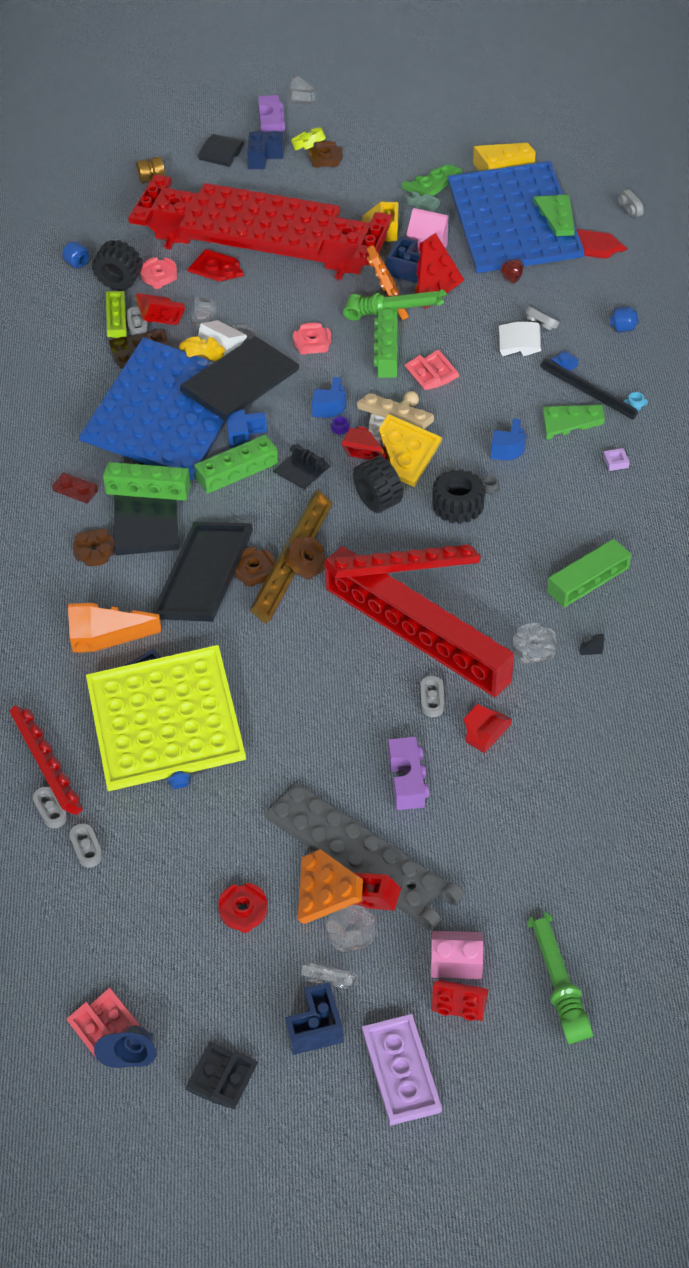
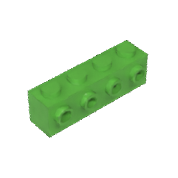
(387, 343)
(236, 464)
(147, 481)
(588, 573)

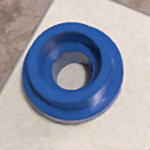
(179, 780)

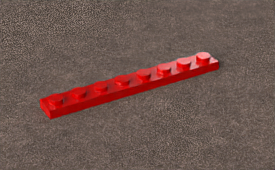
(402, 561)

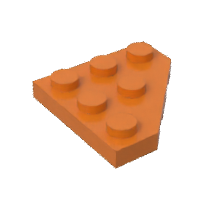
(387, 282)
(325, 887)

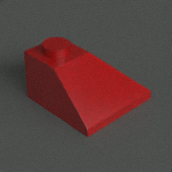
(362, 444)

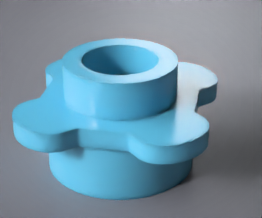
(636, 400)

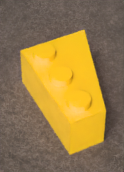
(502, 155)

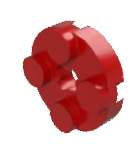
(243, 919)

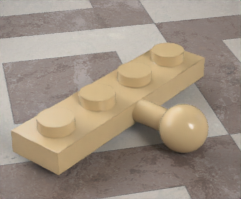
(402, 410)

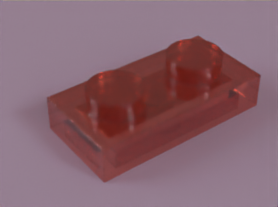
(75, 488)

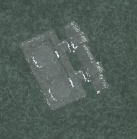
(340, 977)

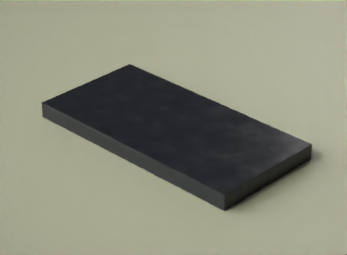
(239, 378)
(145, 524)
(203, 571)

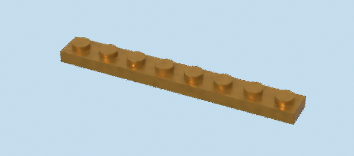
(281, 574)

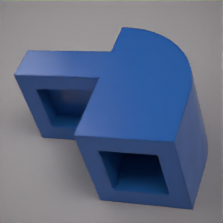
(329, 402)
(241, 425)
(509, 444)

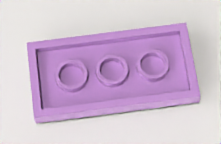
(401, 1070)

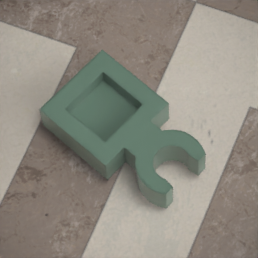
(423, 202)

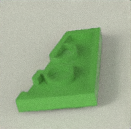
(433, 182)
(557, 212)
(566, 418)

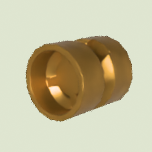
(148, 169)

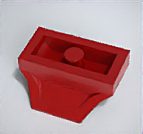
(485, 727)

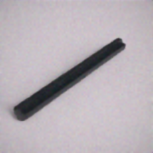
(589, 389)

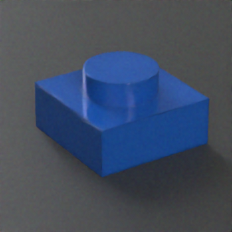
(566, 360)

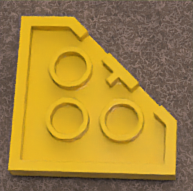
(408, 448)

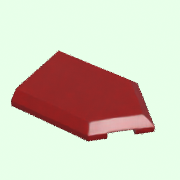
(599, 244)
(216, 266)

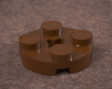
(325, 154)
(88, 539)
(296, 560)
(254, 575)

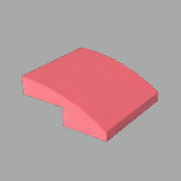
(432, 370)
(101, 1018)

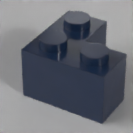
(264, 146)
(404, 259)
(319, 1025)

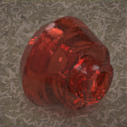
(512, 270)

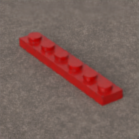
(46, 761)

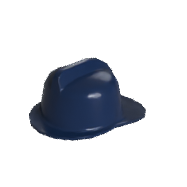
(126, 1049)

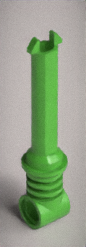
(359, 306)
(565, 995)

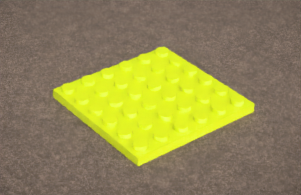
(164, 717)

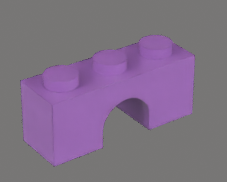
(271, 114)
(406, 757)

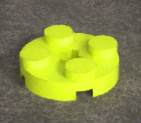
(307, 139)

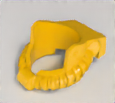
(208, 349)

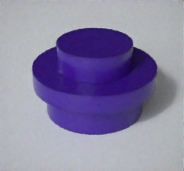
(340, 425)

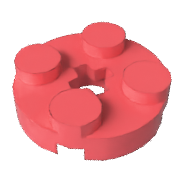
(158, 272)
(321, 339)

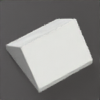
(224, 334)

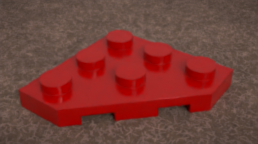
(436, 268)

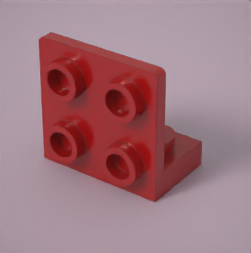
(159, 309)
(459, 1000)

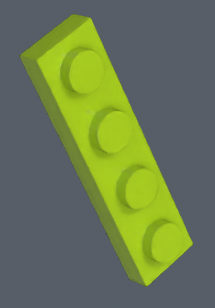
(115, 314)

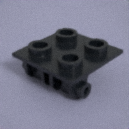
(302, 467)

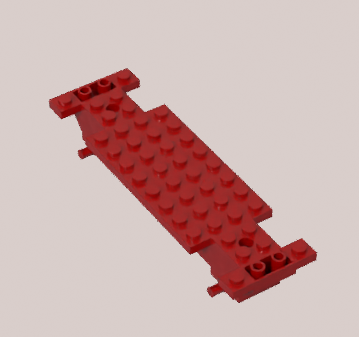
(260, 224)

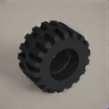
(117, 265)
(378, 484)
(458, 496)

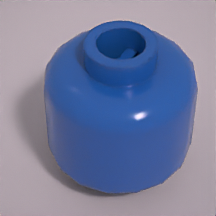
(75, 254)
(624, 319)

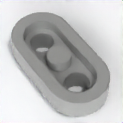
(630, 203)
(535, 315)
(135, 322)
(432, 701)
(50, 809)
(85, 847)

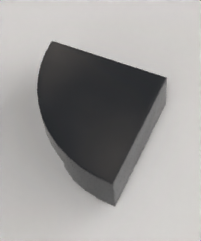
(593, 646)

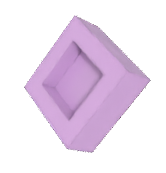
(616, 459)

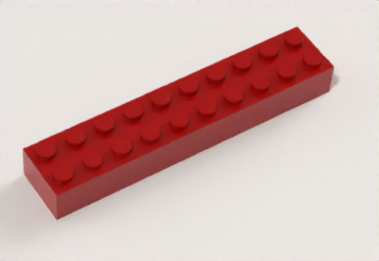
(426, 627)

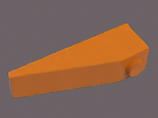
(102, 628)

